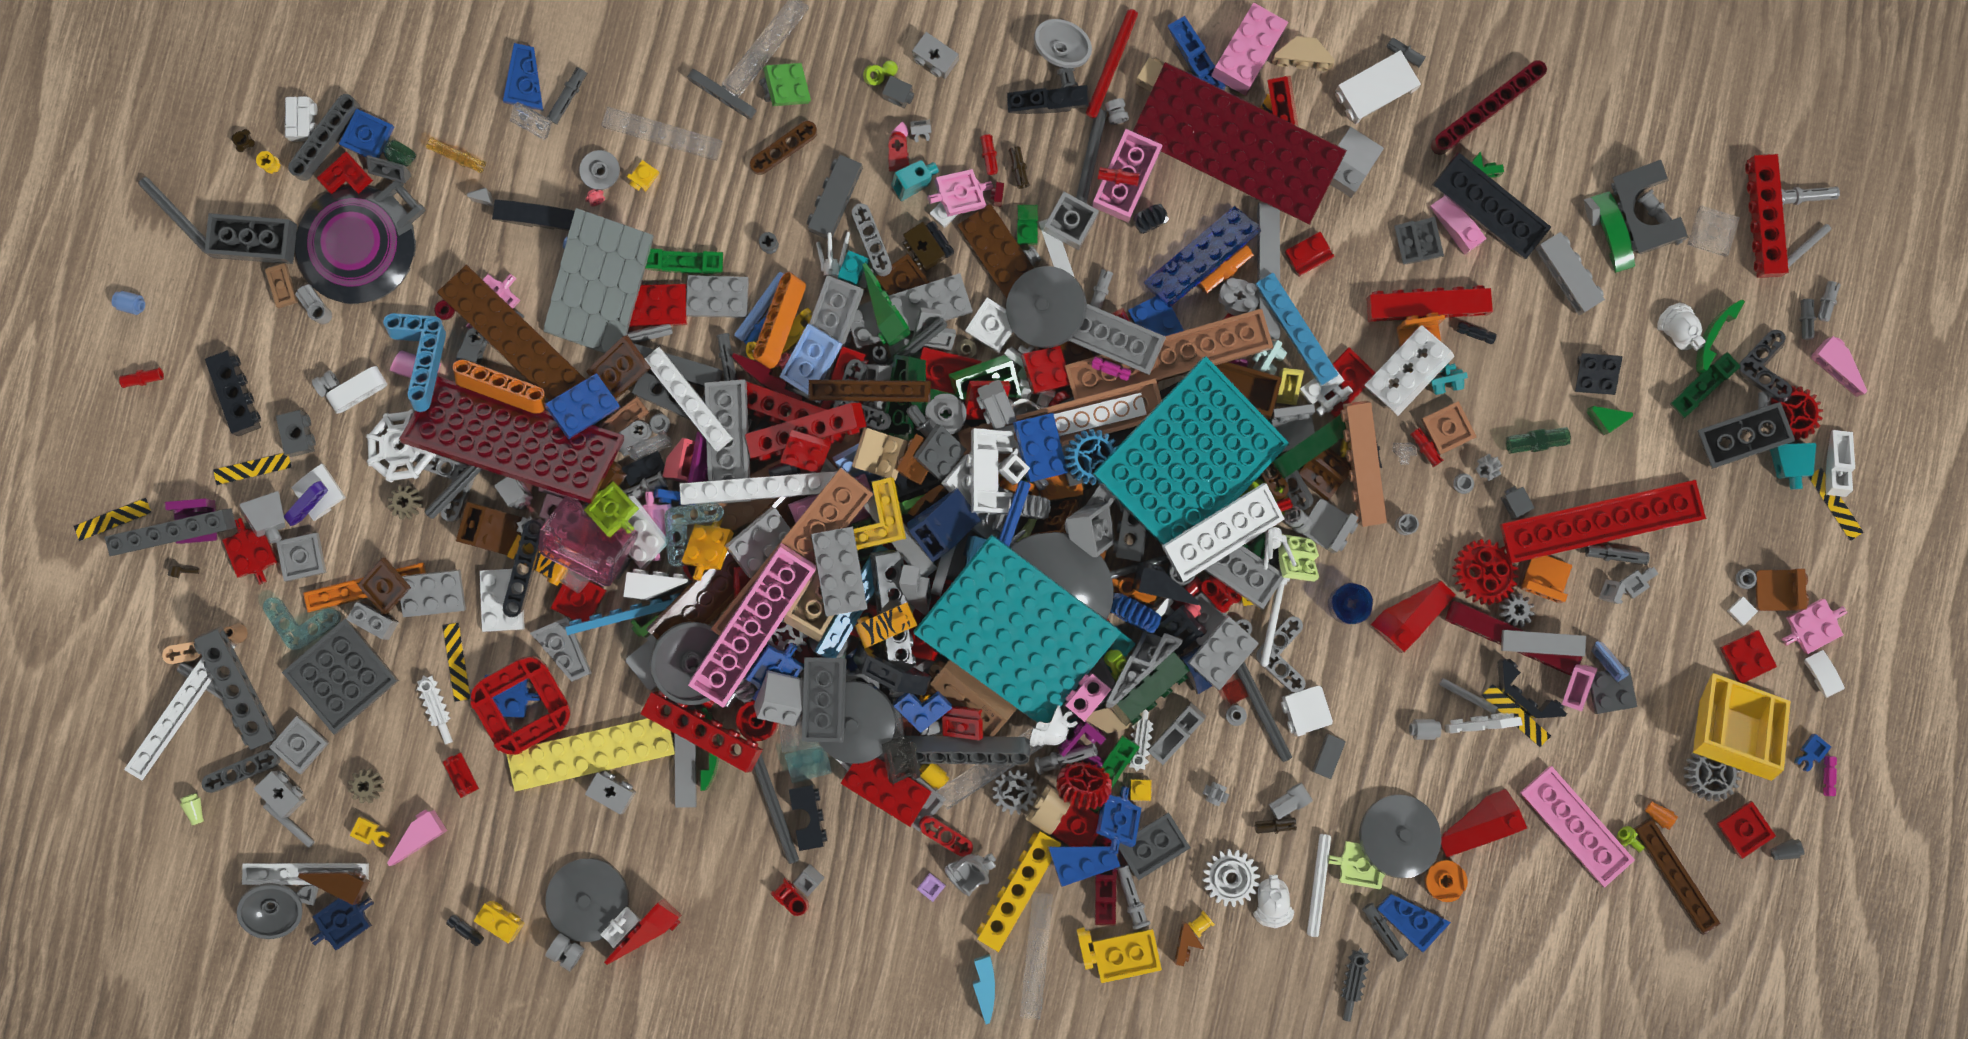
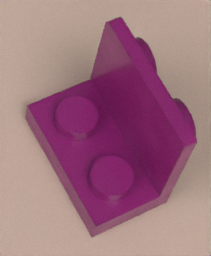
(190, 508)
(1091, 732)

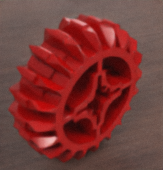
(1809, 419)
(1084, 785)

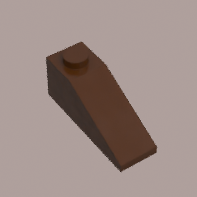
(344, 885)

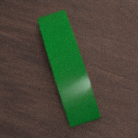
(1615, 232)
(685, 262)
(1704, 354)
(1118, 760)
(708, 775)

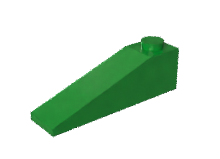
(889, 320)

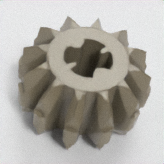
(411, 496)
(360, 779)

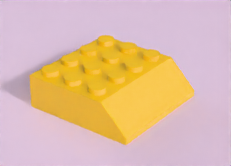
(1742, 727)

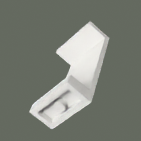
(1377, 86)

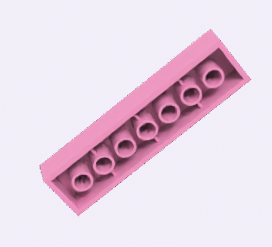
(752, 625)

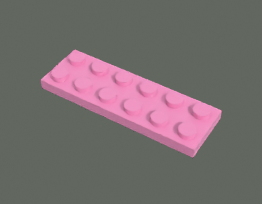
(1577, 826)

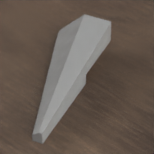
(1145, 658)

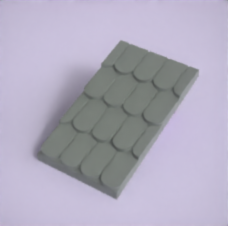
(597, 281)

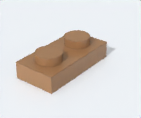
(281, 285)

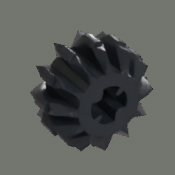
(1150, 218)

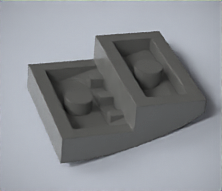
(1419, 241)

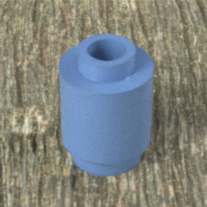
(128, 302)

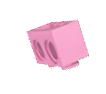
(1092, 700)

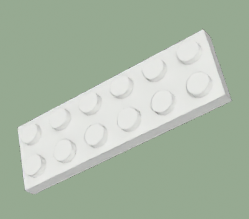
(1223, 532)

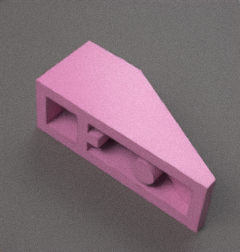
(1458, 224)
(1839, 363)
(419, 833)

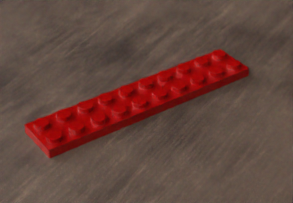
(1602, 521)

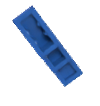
(1193, 51)

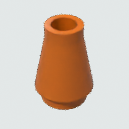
(1662, 815)

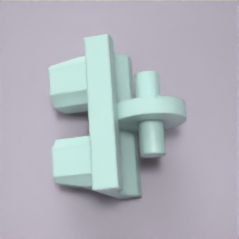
(1264, 359)

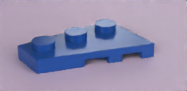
(523, 78)
(1081, 862)
(1412, 921)

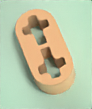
(182, 648)

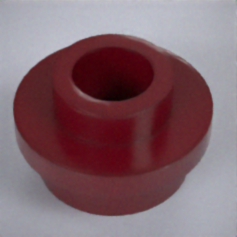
(438, 310)

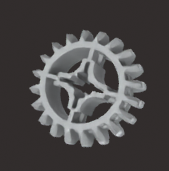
(1699, 782)

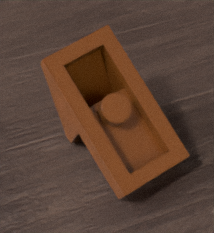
(1186, 939)

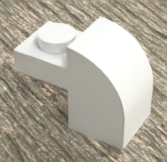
(1013, 467)

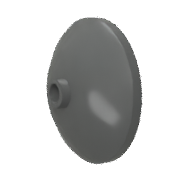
(268, 920)

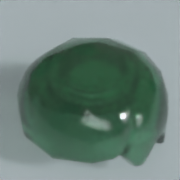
(399, 153)

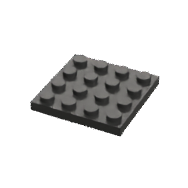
(340, 676)

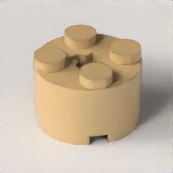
(1048, 810)

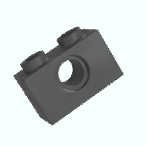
(287, 425)

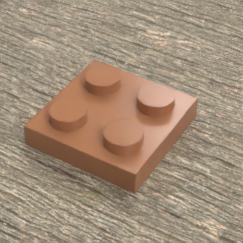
(1448, 428)

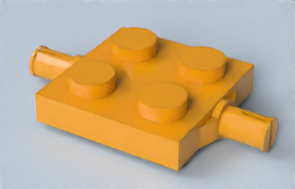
(707, 548)

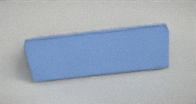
(1609, 661)

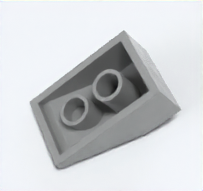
(1357, 161)

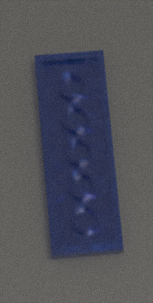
(1202, 256)

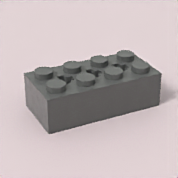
(242, 229)
(1751, 423)

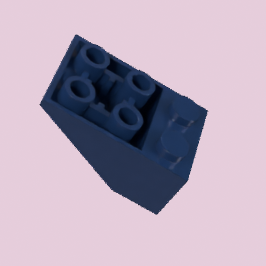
(943, 524)

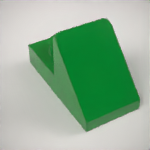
(1491, 169)
(1027, 224)

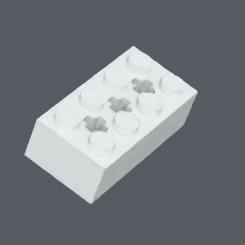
(1409, 357)

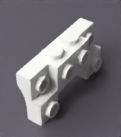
(984, 471)

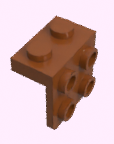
(1781, 590)

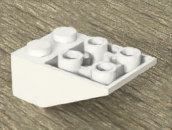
(649, 587)

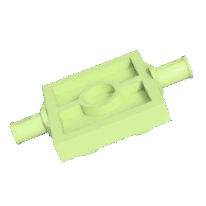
(1356, 868)

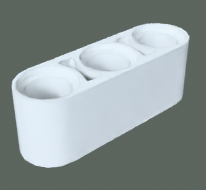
(356, 389)

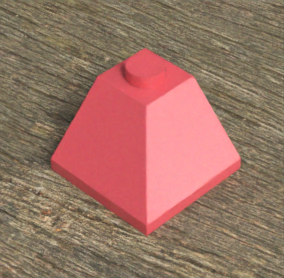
(679, 461)

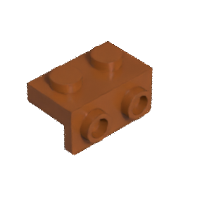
(908, 465)

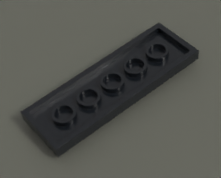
(1491, 205)

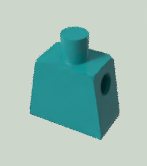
(913, 179)
(852, 268)
(1794, 462)

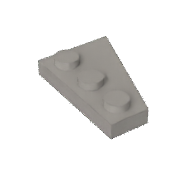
(563, 649)

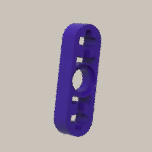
(305, 503)

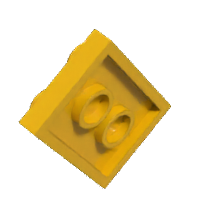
(1126, 955)

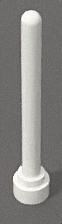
(1272, 623)

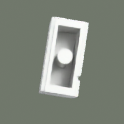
(299, 118)

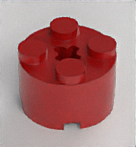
(748, 727)

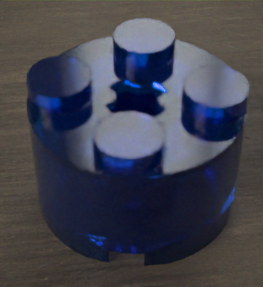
(1361, 608)

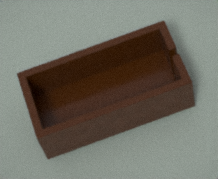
(1255, 385)

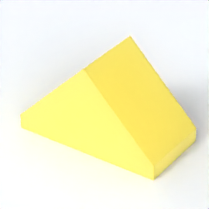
(1289, 386)

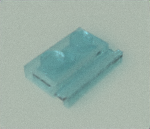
(808, 764)

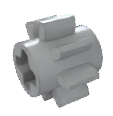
(1489, 467)
(1215, 794)

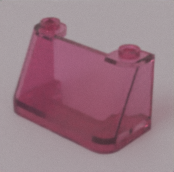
(582, 545)

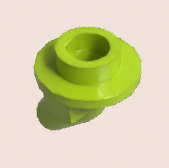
(1627, 836)

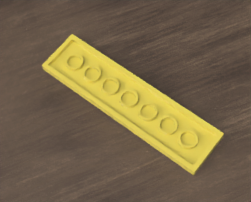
(590, 753)

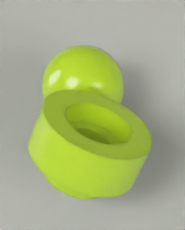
(889, 69)

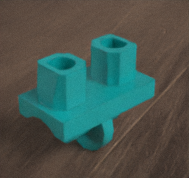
(1456, 378)

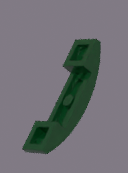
(1704, 384)

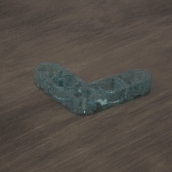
(680, 525)
(302, 630)

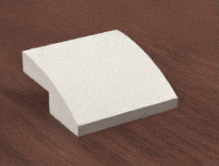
(330, 499)

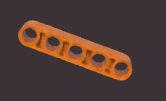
(779, 320)
(499, 386)

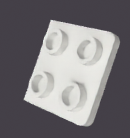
(1306, 710)

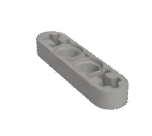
(872, 239)

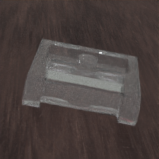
(650, 446)

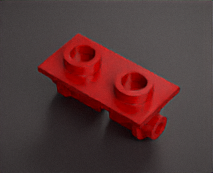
(460, 775)

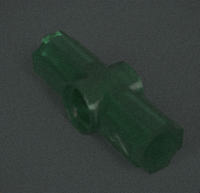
(1538, 440)

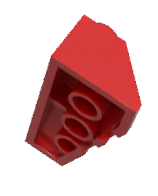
(1489, 821)
(655, 923)

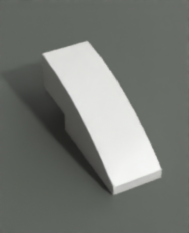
(1840, 464)

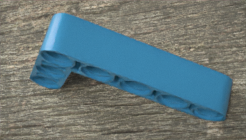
(425, 354)

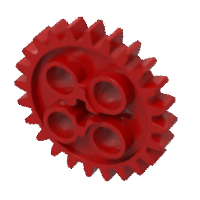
(1485, 572)

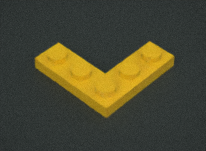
(891, 524)

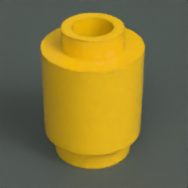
(933, 775)

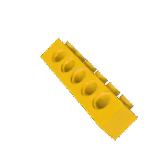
(996, 939)

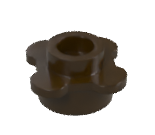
(237, 140)

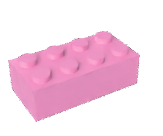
(1249, 49)
(1132, 155)

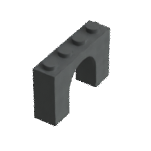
(1629, 187)

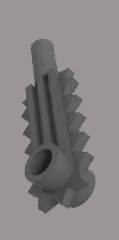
(1354, 982)

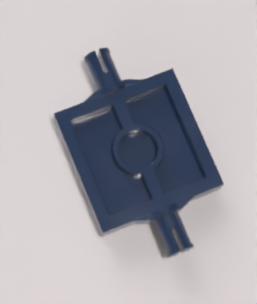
(341, 922)

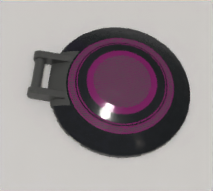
(357, 243)

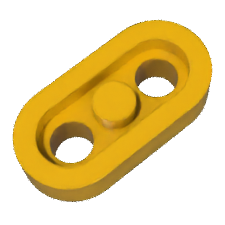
(1088, 956)

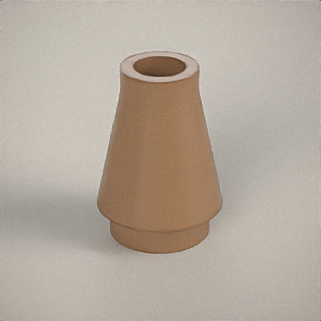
(236, 633)

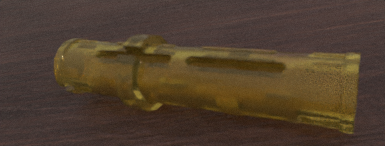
(463, 158)

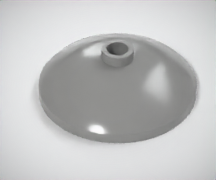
(1062, 43)

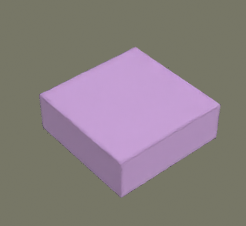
(931, 887)

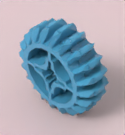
(1093, 449)

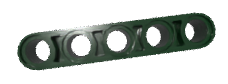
(1310, 447)

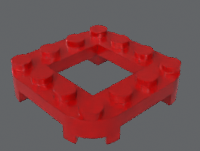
(493, 719)

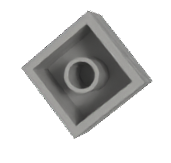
(1071, 220)

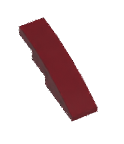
(763, 376)
(1105, 892)

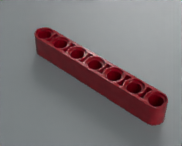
(1495, 100)
(1491, 629)

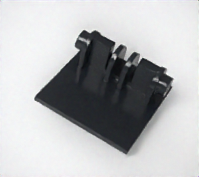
(1598, 373)

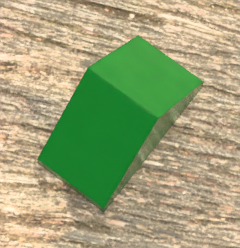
(1608, 419)

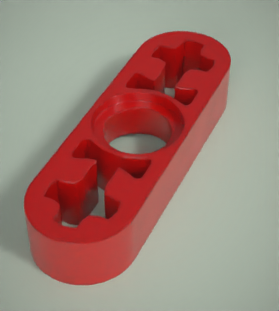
(961, 838)

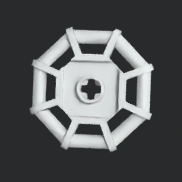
(394, 455)

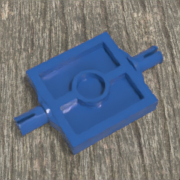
(774, 661)
(515, 699)
(1119, 820)

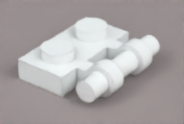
(1314, 393)

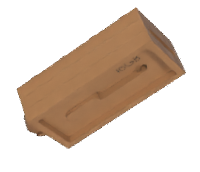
(966, 691)

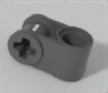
(472, 349)

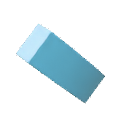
(985, 986)

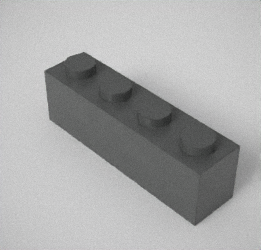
(834, 197)

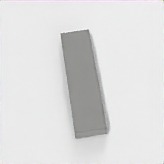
(1543, 643)

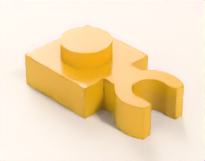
(366, 831)

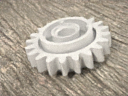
(1244, 877)

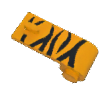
(543, 565)
(885, 625)

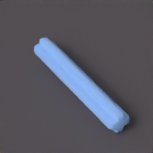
(758, 310)

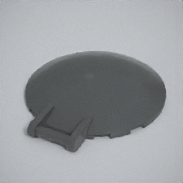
(1071, 568)

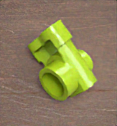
(1116, 661)

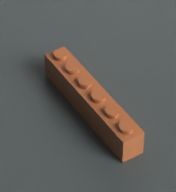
(1364, 463)

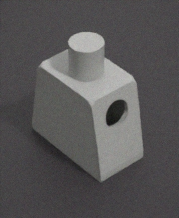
(265, 516)

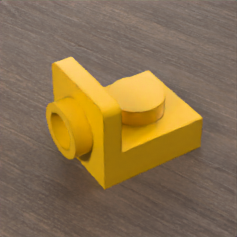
(642, 176)

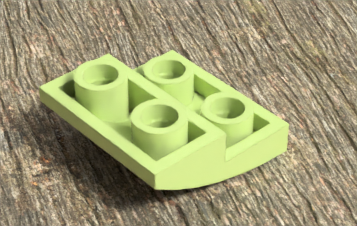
(1304, 553)

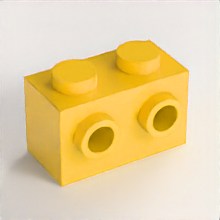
(499, 921)

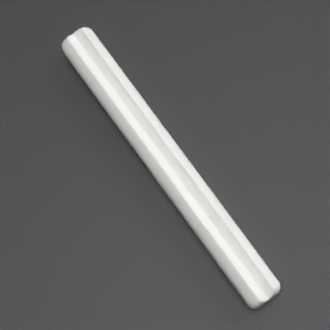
(1319, 885)

